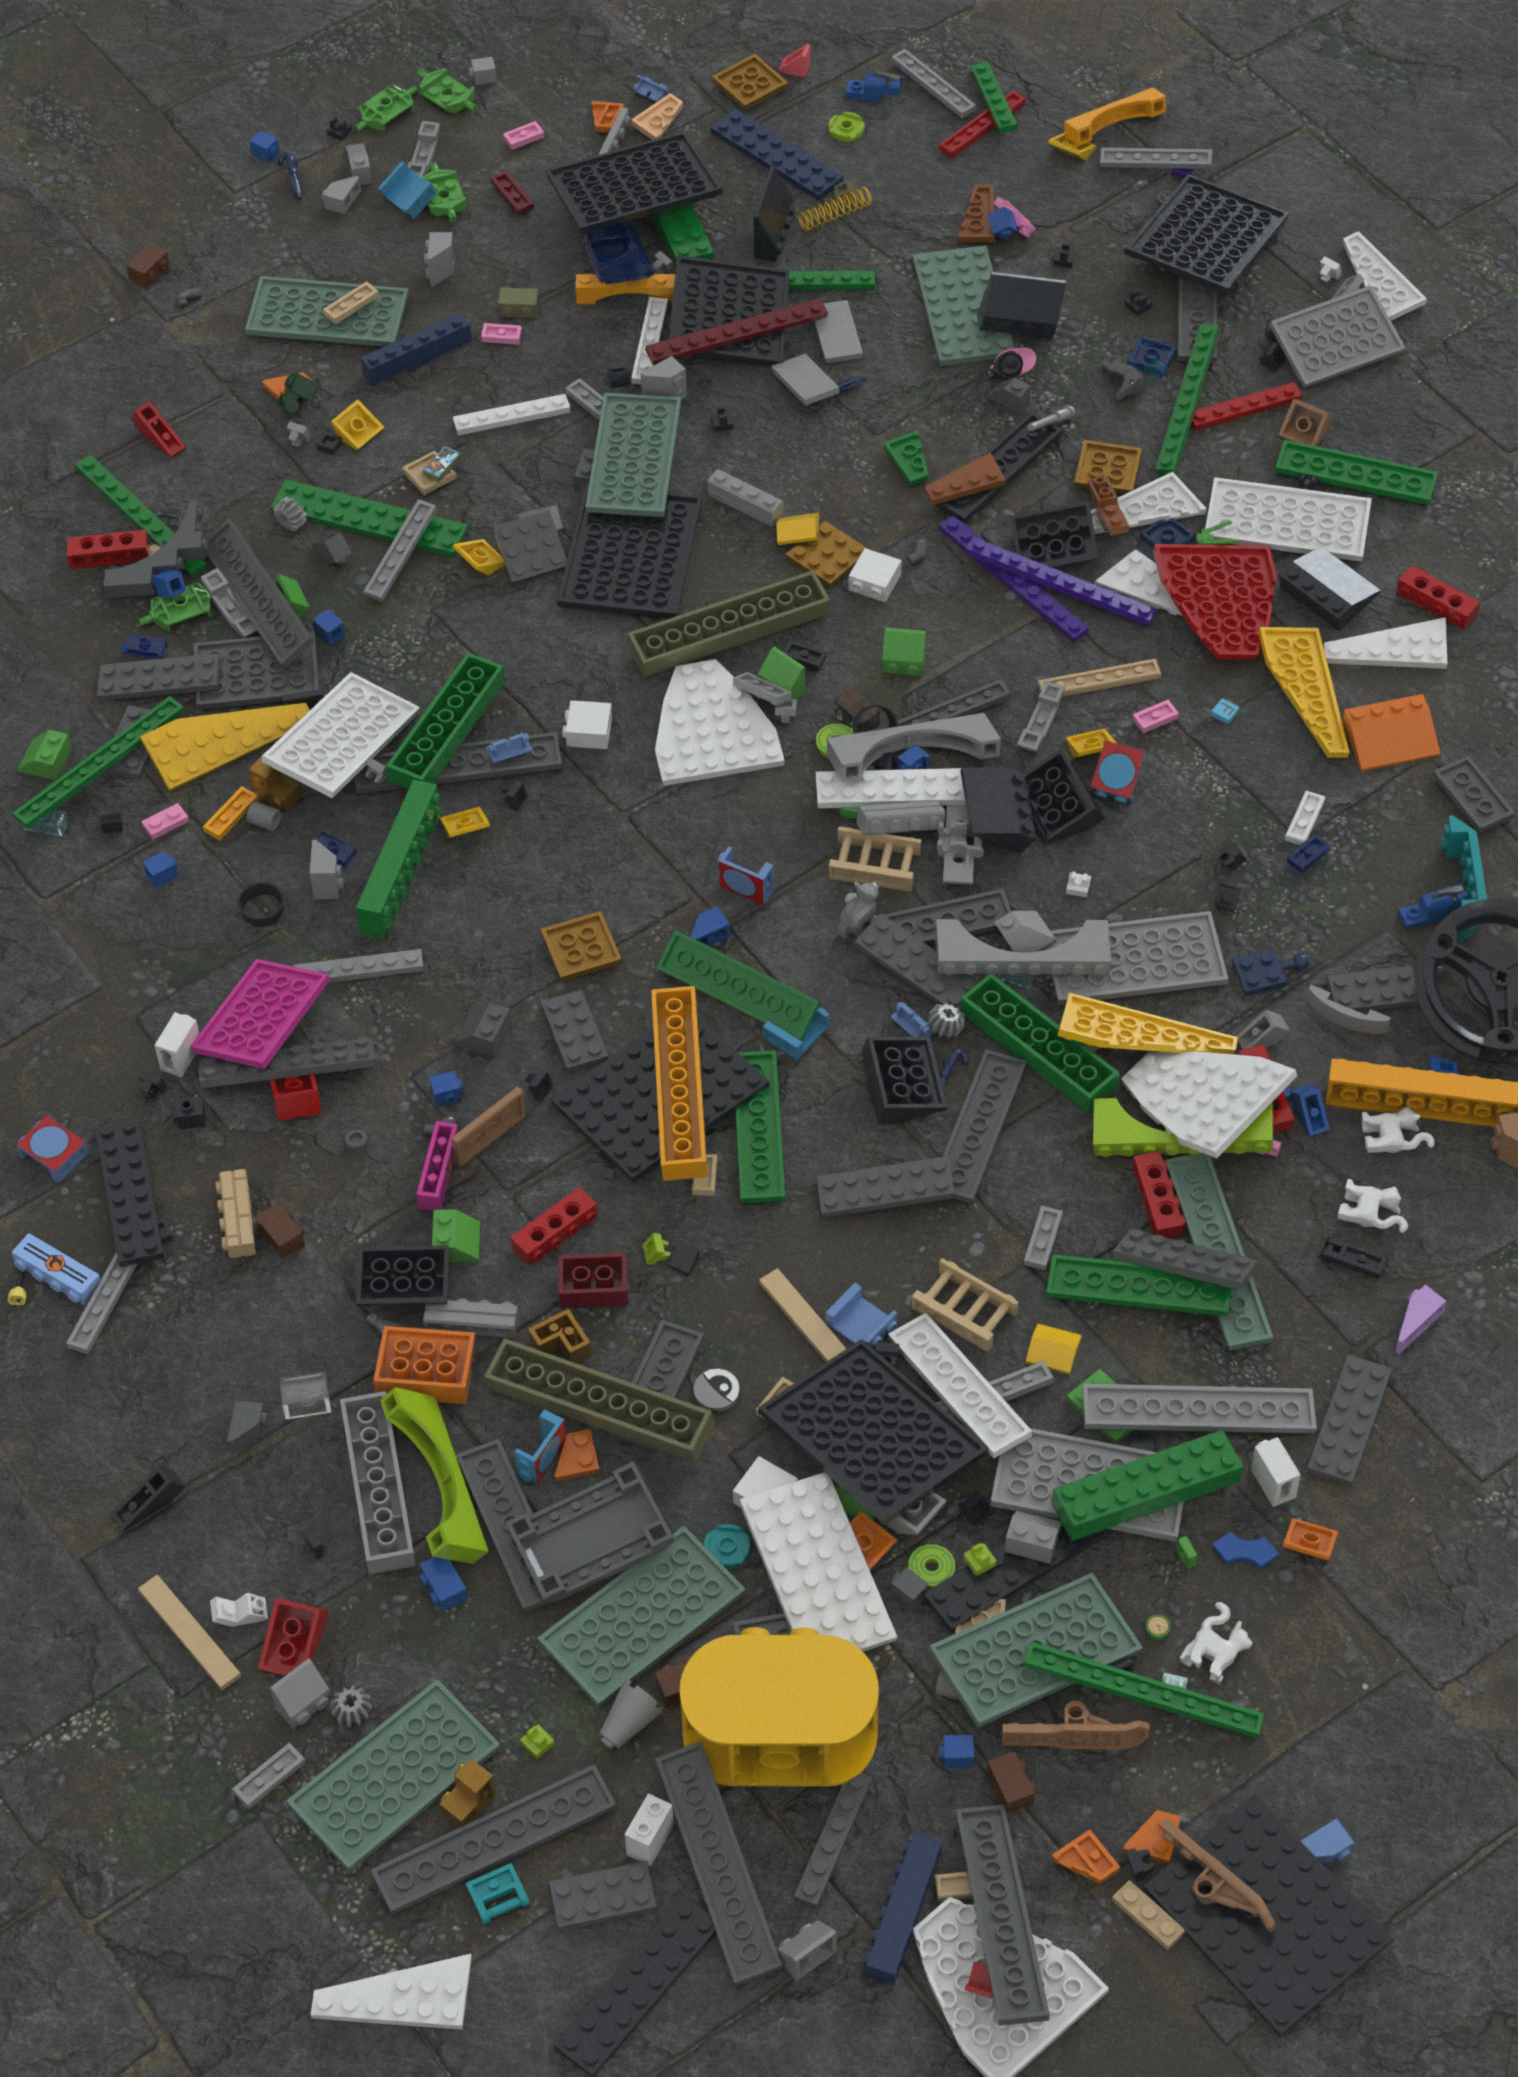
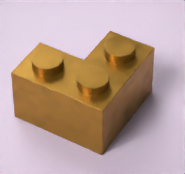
(274, 786)
(562, 1334)
(470, 1796)

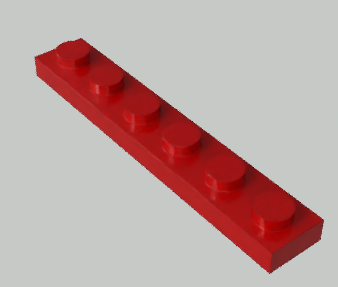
(1245, 406)

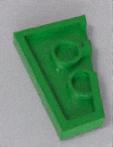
(908, 457)

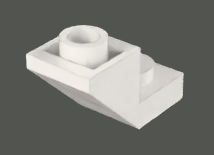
(243, 1611)

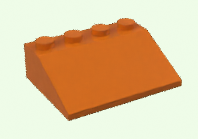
(1391, 732)
(426, 1362)

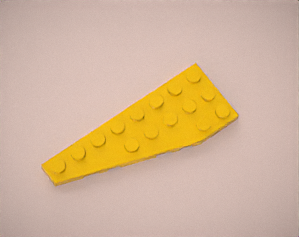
(1302, 671)
(207, 742)
(1124, 1028)

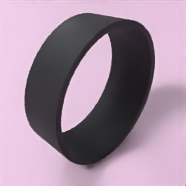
(891, 716)
(261, 888)

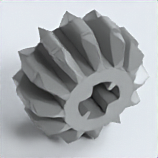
(290, 514)
(946, 1020)
(354, 1697)

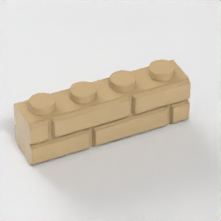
(236, 1212)

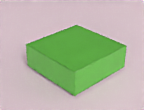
(1186, 1552)

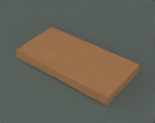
(488, 1126)

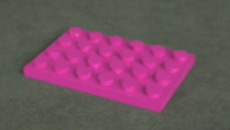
(260, 1013)

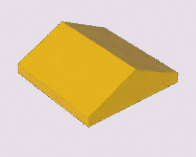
(1064, 145)
(356, 425)
(797, 528)
(480, 556)
(1088, 742)
(464, 822)
(1053, 1347)

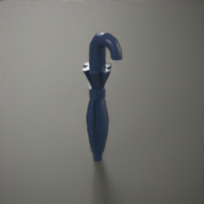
(294, 178)
(843, 385)
(950, 1064)

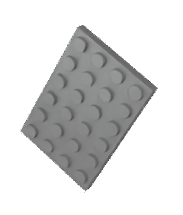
(1337, 336)

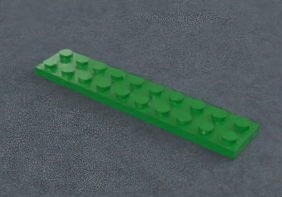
(369, 517)

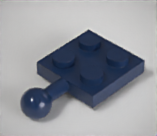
(1264, 972)

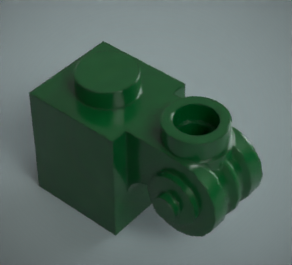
(296, 388)

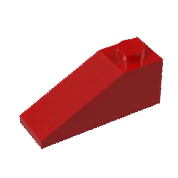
(157, 430)

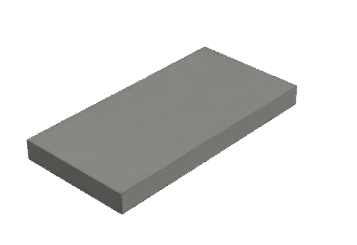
(838, 334)
(805, 379)

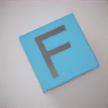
(1225, 711)

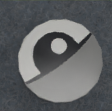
(716, 1390)

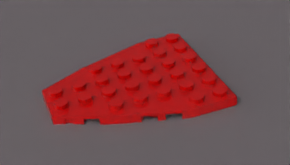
(1220, 593)

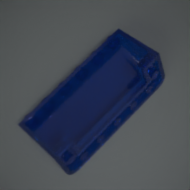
(617, 254)

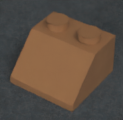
(1305, 423)
(1506, 1138)

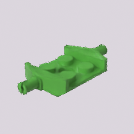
(437, 86)
(376, 114)
(447, 185)
(166, 611)

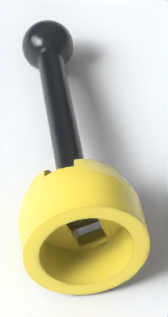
(18, 1292)

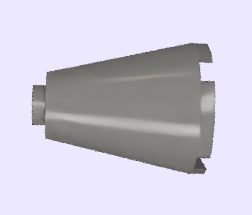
(628, 1715)

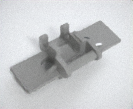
(953, 844)

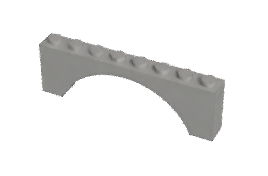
(969, 734)
(964, 954)

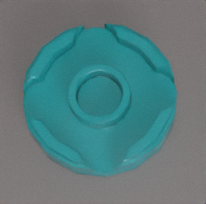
(728, 1545)

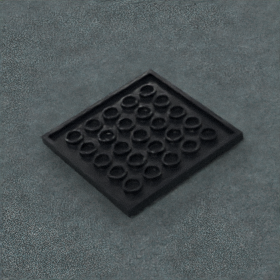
(723, 292)

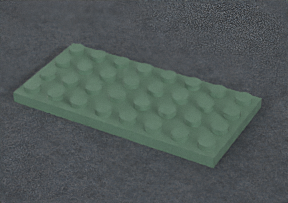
(951, 293)
(296, 308)
(633, 455)
(641, 1617)
(989, 1657)
(392, 1775)

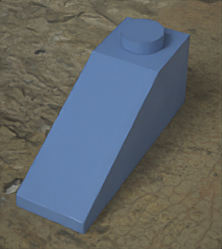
(1330, 1843)

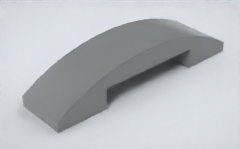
(425, 148)
(227, 603)
(1042, 717)
(1372, 1023)

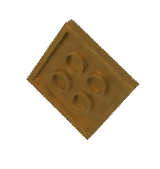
(750, 82)
(1110, 460)
(829, 556)
(581, 946)

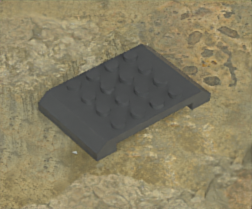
(591, 1534)

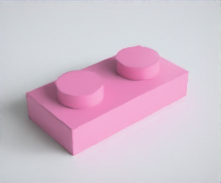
(523, 135)
(501, 333)
(1155, 716)
(165, 821)

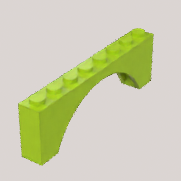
(1121, 1134)
(420, 1418)

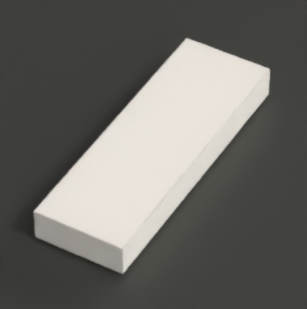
(1305, 818)

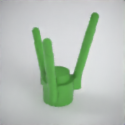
(1206, 538)

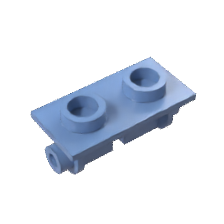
(647, 85)
(507, 749)
(911, 1022)

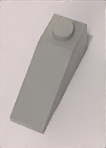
(359, 162)

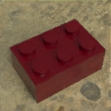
(593, 1280)

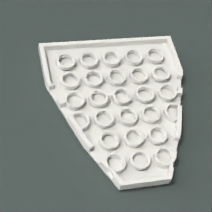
(712, 727)
(1205, 1094)
(950, 1945)

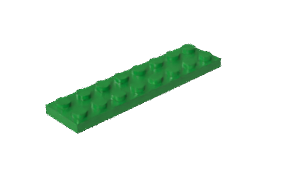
(1357, 472)
(738, 985)
(760, 1137)
(1133, 1286)

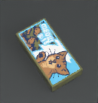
(441, 463)

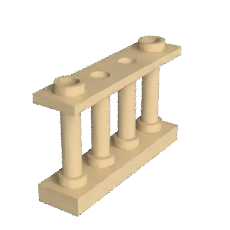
(864, 873)
(963, 1324)

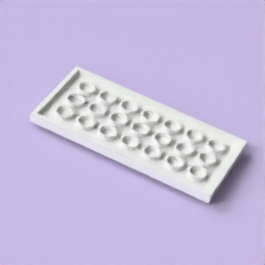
(1289, 518)
(340, 735)
(817, 1562)

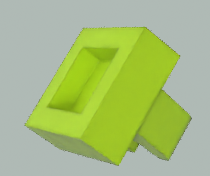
(654, 1249)
(979, 1559)
(537, 1741)

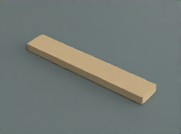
(1106, 677)
(801, 1315)
(189, 1632)

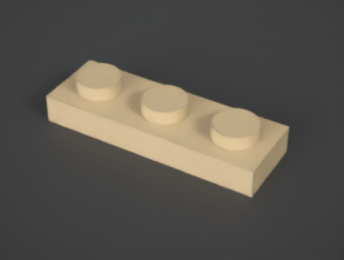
(351, 302)
(1148, 1915)

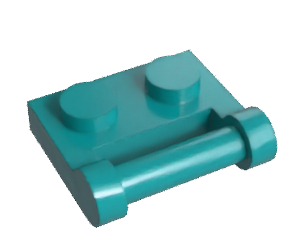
(493, 1886)

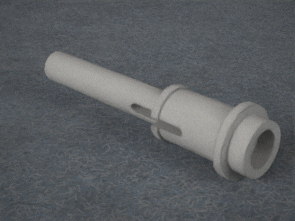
(1066, 413)

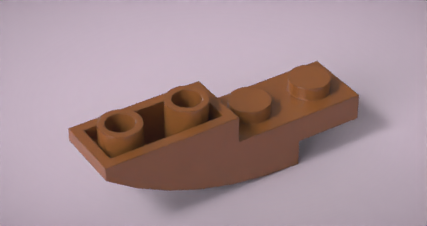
(1107, 506)

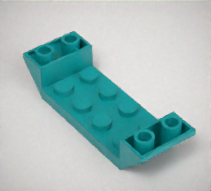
(1462, 843)

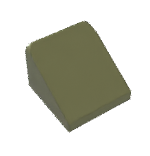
(844, 188)

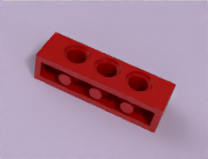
(107, 549)
(1438, 597)
(1282, 1116)
(1150, 1166)
(542, 1229)

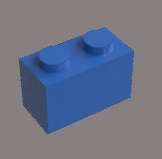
(443, 1582)

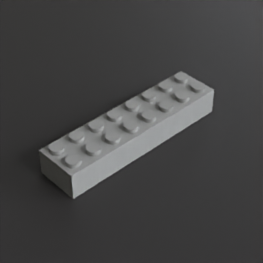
(377, 1484)

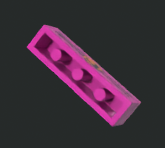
(437, 1167)

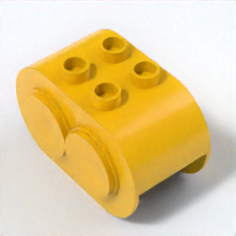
(781, 1708)

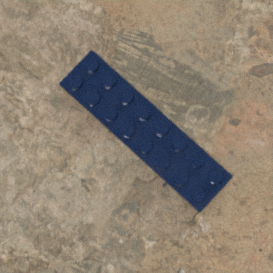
(775, 151)

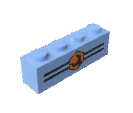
(55, 1269)

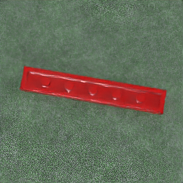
(977, 127)

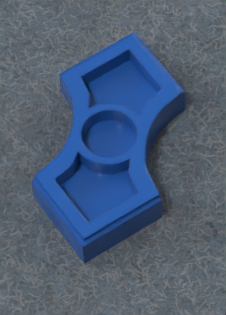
(1234, 1549)

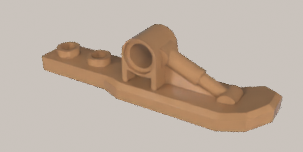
(1077, 1733)
(1226, 1887)

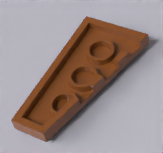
(976, 223)
(968, 480)

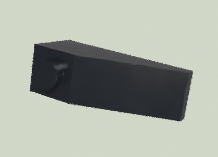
(151, 1495)

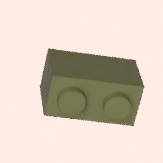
(518, 302)

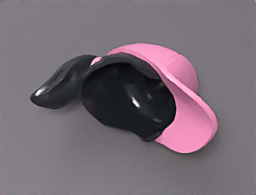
(1012, 363)

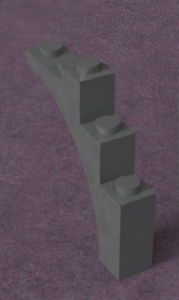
(186, 544)

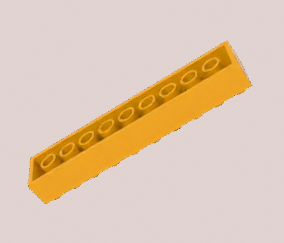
(679, 1083)
(1425, 1092)

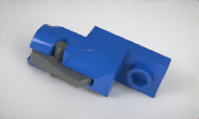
(875, 86)
(1433, 906)

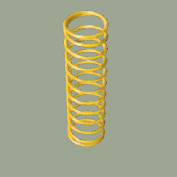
(830, 215)

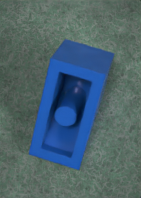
(711, 927)
(1310, 1109)

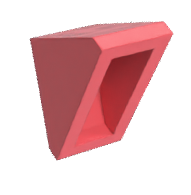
(797, 62)

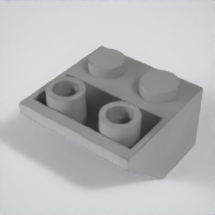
(439, 257)

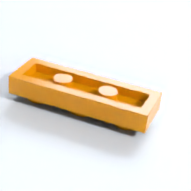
(230, 813)

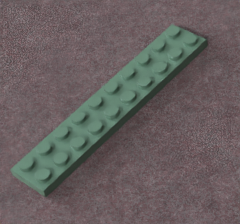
(1212, 1226)

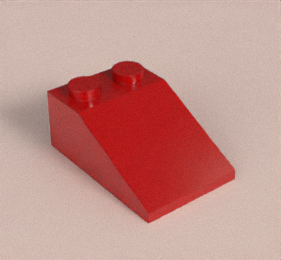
(295, 1097)
(291, 1636)

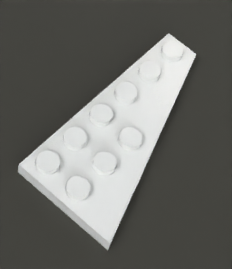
(1391, 287)
(1157, 500)
(1138, 579)
(1405, 646)
(411, 1997)

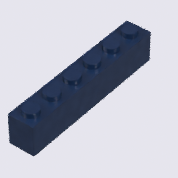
(416, 349)
(903, 1907)

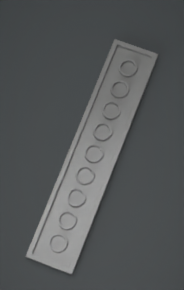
(1198, 1408)

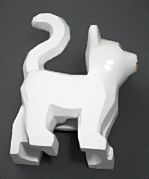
(1390, 1134)
(1368, 1202)
(1214, 1647)

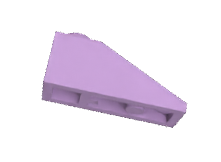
(1423, 1309)

